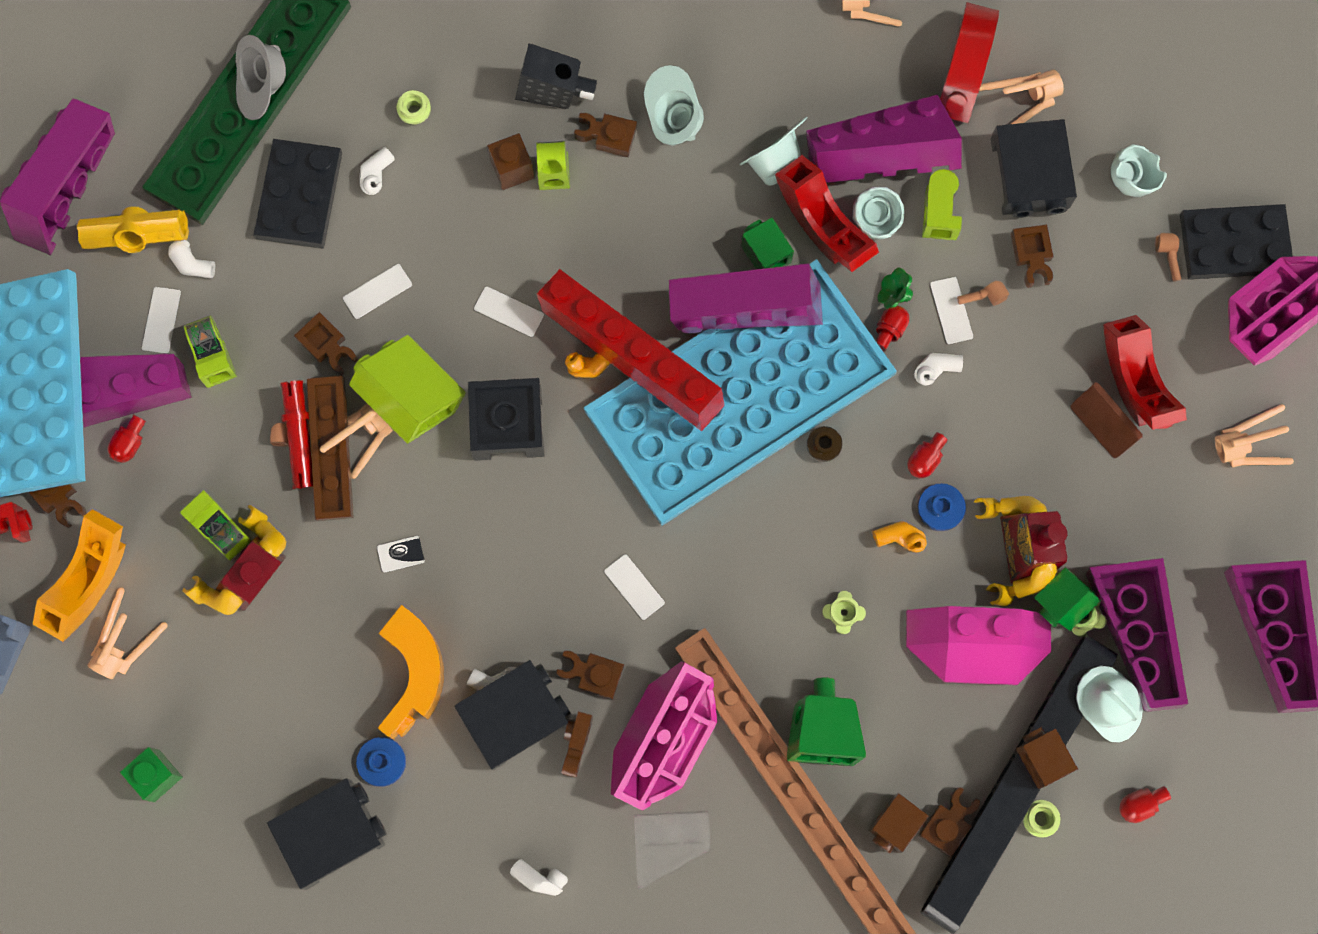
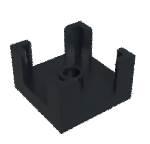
(505, 417)

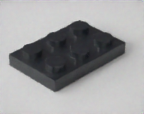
(298, 193)
(1234, 240)

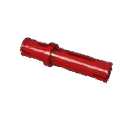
(297, 433)

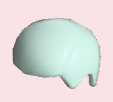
(1137, 171)
(878, 212)

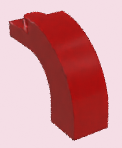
(969, 60)
(821, 218)
(1137, 376)

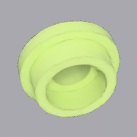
(413, 98)
(1052, 815)

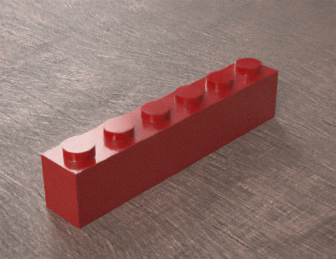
(631, 350)

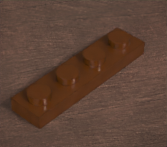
(332, 468)

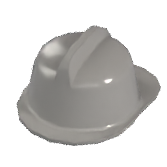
(259, 75)

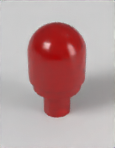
(891, 326)
(126, 440)
(926, 457)
(1143, 804)

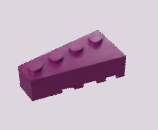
(887, 141)
(56, 174)
(746, 299)
(129, 385)
(1281, 627)
(1143, 628)

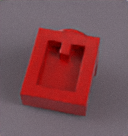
(17, 519)

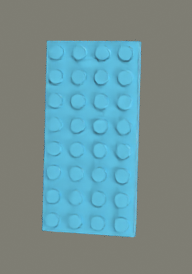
(773, 392)

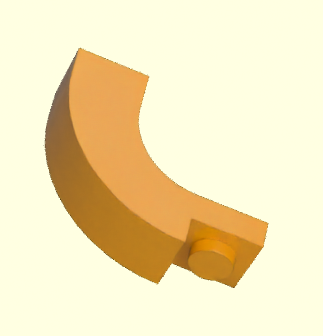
(85, 578)
(425, 671)

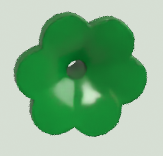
(895, 288)

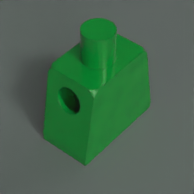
(826, 728)

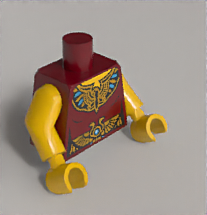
(1032, 545)
(248, 573)

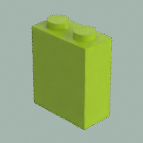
(406, 388)

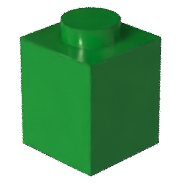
(766, 245)
(1066, 600)
(151, 774)

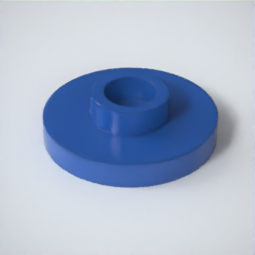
(941, 507)
(381, 761)

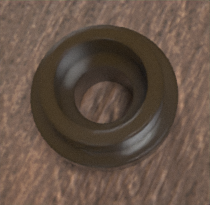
(820, 453)

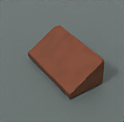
(1106, 420)

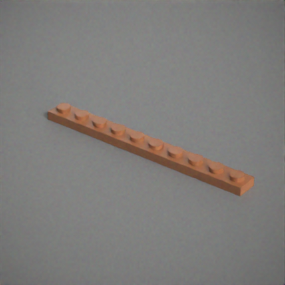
(794, 790)

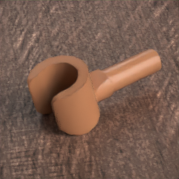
(1169, 244)
(994, 291)
(279, 435)

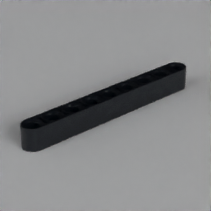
(1009, 797)

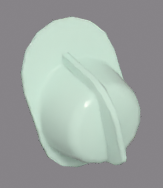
(673, 105)
(776, 156)
(1109, 703)

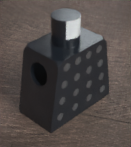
(552, 79)

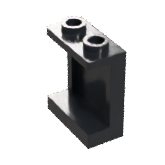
(1034, 167)
(513, 713)
(327, 832)

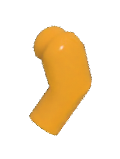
(585, 366)
(902, 534)

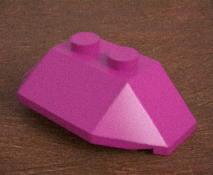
(1274, 308)
(978, 643)
(664, 737)

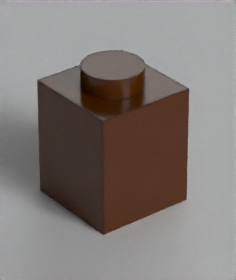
(511, 161)
(1046, 757)
(897, 824)

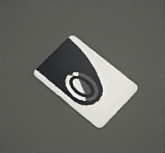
(400, 554)

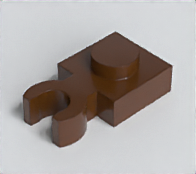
(611, 135)
(1033, 249)
(323, 341)
(58, 499)
(597, 676)
(577, 733)
(946, 827)

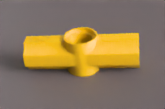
(133, 229)

